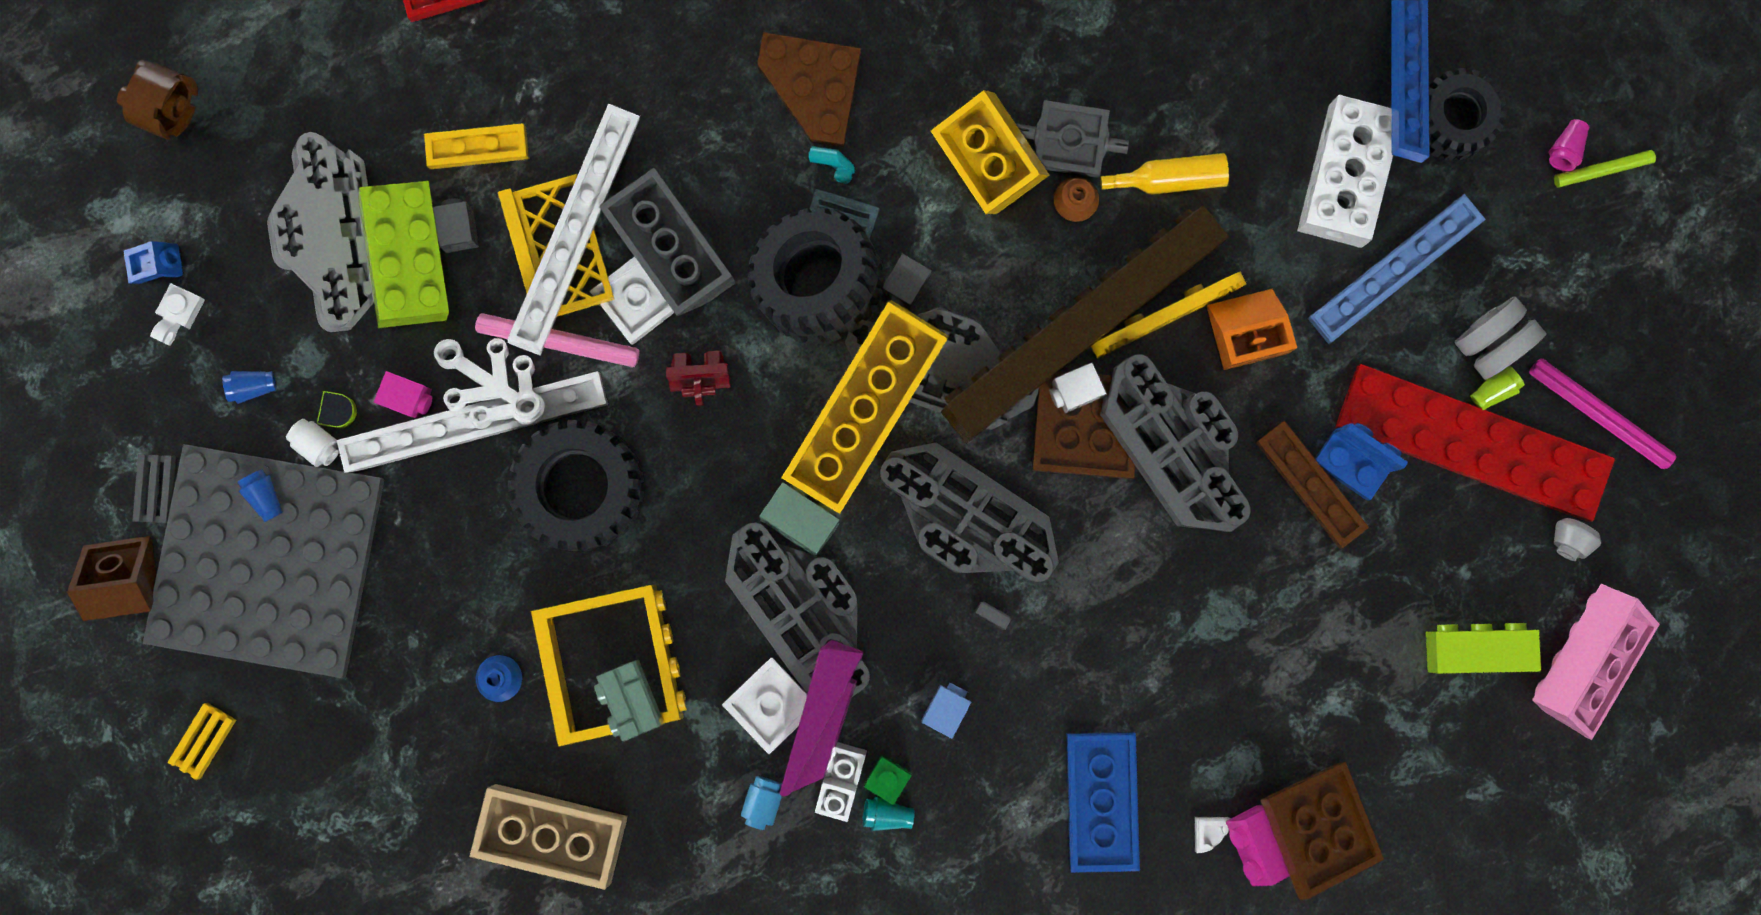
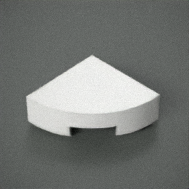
(1209, 832)

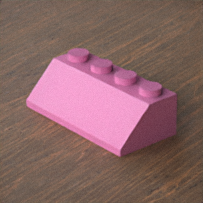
(1596, 660)

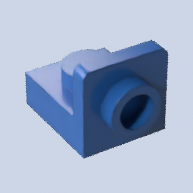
(152, 261)

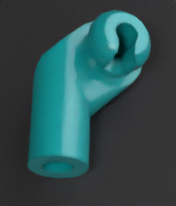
(834, 158)

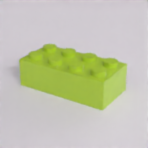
(403, 254)

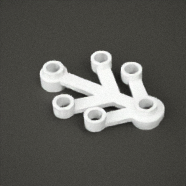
(493, 386)

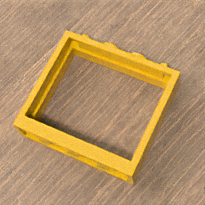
(553, 668)

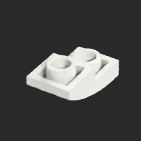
(841, 782)

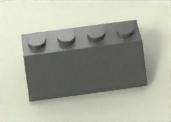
(667, 243)

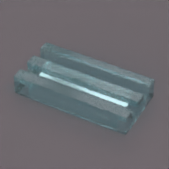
(849, 203)

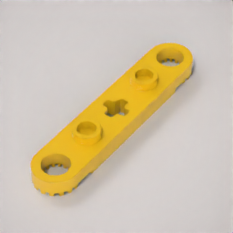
(1195, 299)

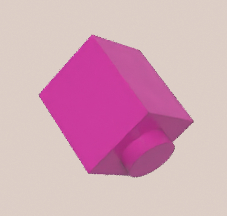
(403, 396)

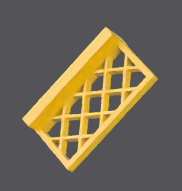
(526, 247)

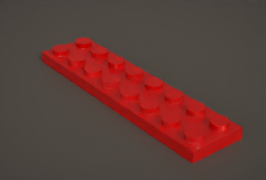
(1477, 443)

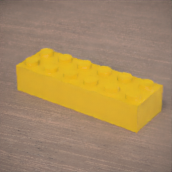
(865, 406)

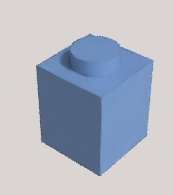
(946, 709)

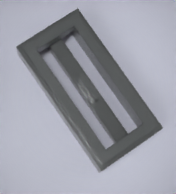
(142, 485)

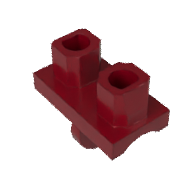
(698, 379)

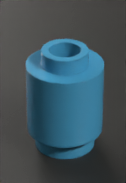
(762, 802)

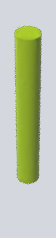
(1604, 168)

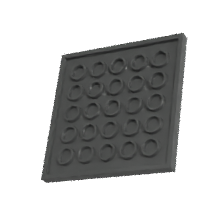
(259, 588)

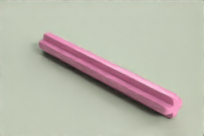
(565, 342)

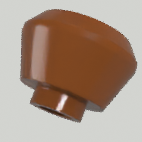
(1076, 199)

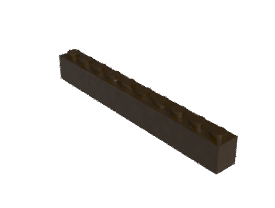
(1082, 325)

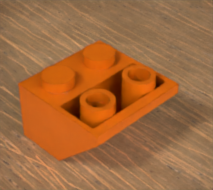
(1251, 329)

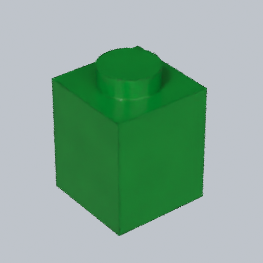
(887, 779)

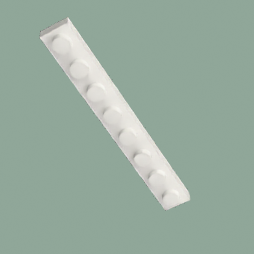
(573, 230)
(455, 427)

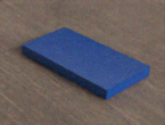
(1103, 802)

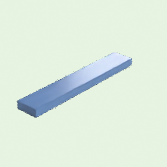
(1396, 268)

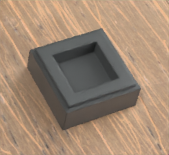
(993, 615)

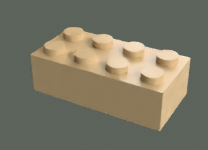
(548, 836)

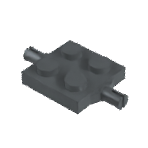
(1072, 138)

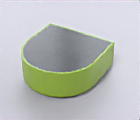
(336, 410)

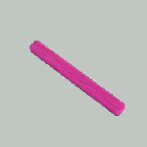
(1602, 414)

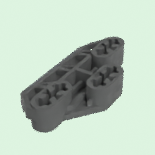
(954, 362)
(1185, 445)
(963, 520)
(800, 596)

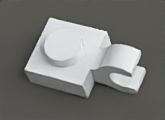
(178, 309)

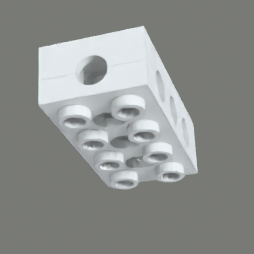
(1329, 179)

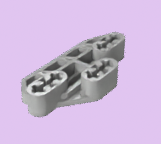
(317, 233)

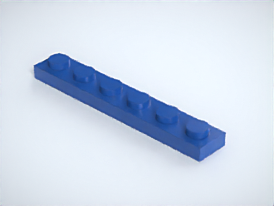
(1410, 80)

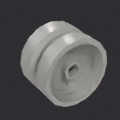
(1502, 341)

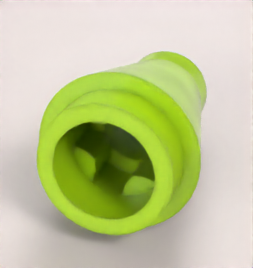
(1498, 388)

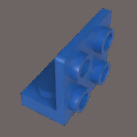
(1359, 459)

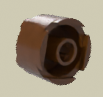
(158, 99)

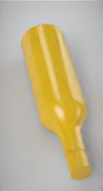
(1174, 175)

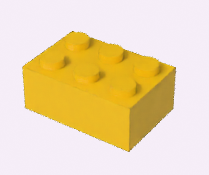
(989, 152)

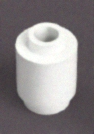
(313, 443)

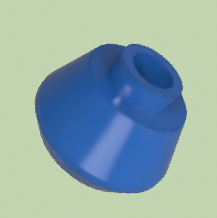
(504, 686)

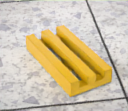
(186, 765)

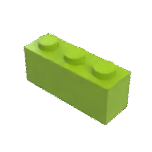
(1483, 649)

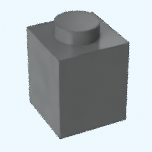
(455, 225)
(906, 282)

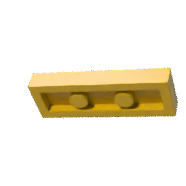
(476, 146)

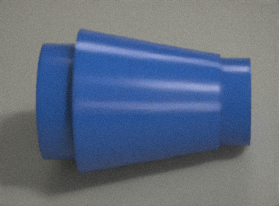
(246, 385)
(260, 494)

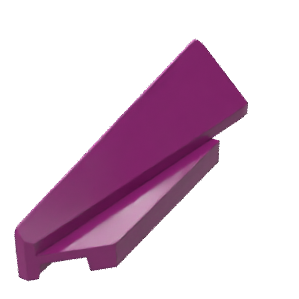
(822, 715)

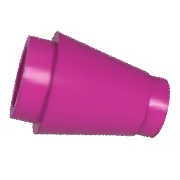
(1569, 147)

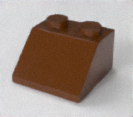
(114, 579)

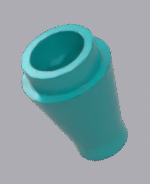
(884, 816)

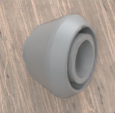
(1575, 539)

